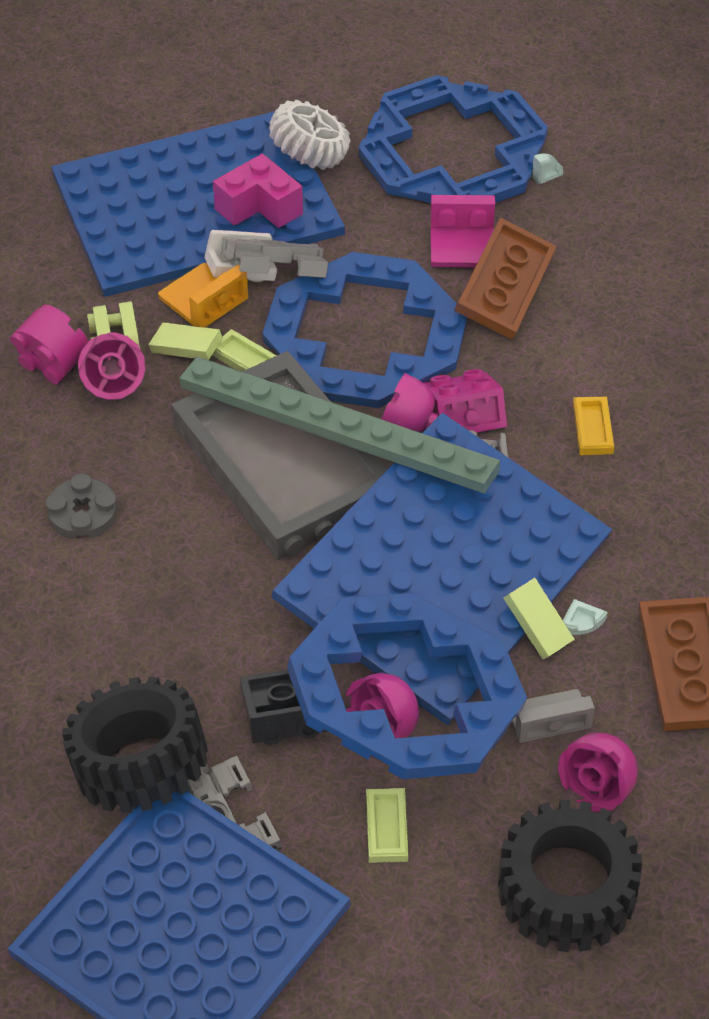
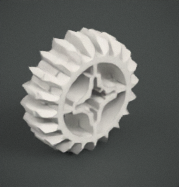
(309, 134)

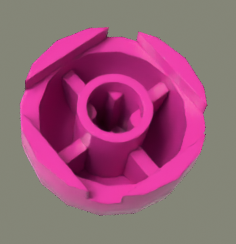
(111, 366)
(411, 405)
(390, 694)
(601, 765)

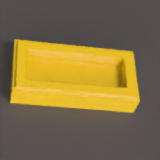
(593, 425)

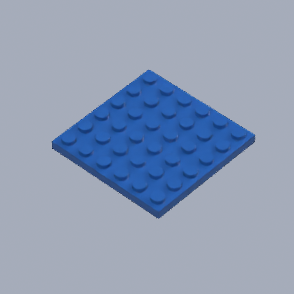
(180, 920)

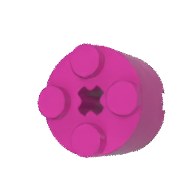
(49, 343)

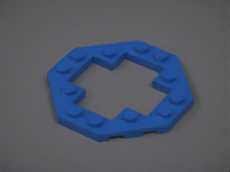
(470, 100)
(422, 299)
(369, 731)

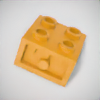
(205, 298)

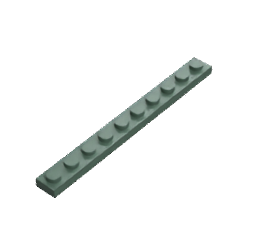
(341, 424)

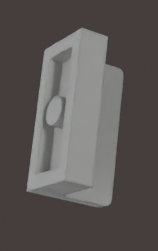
(554, 715)

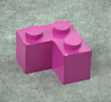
(258, 188)

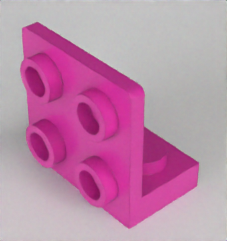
(460, 228)
(470, 400)

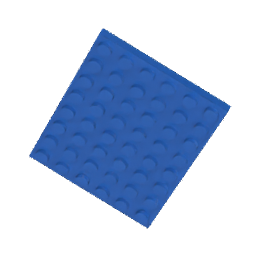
(152, 205)
(449, 549)

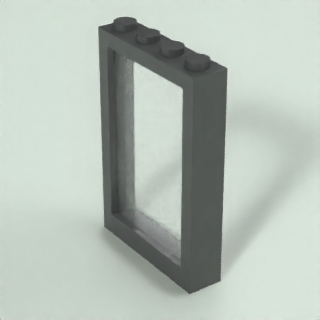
(277, 475)

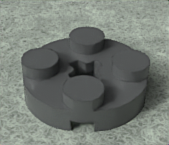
(78, 491)

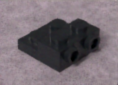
(273, 708)

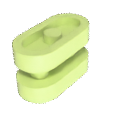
(101, 323)

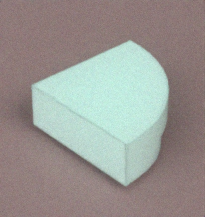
(545, 168)
(583, 617)

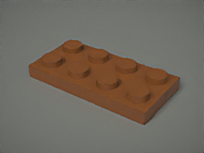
(505, 278)
(678, 659)

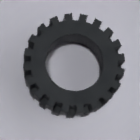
(127, 716)
(561, 916)

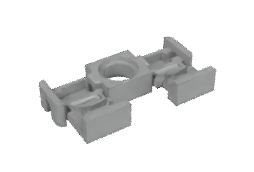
(258, 254)
(220, 783)

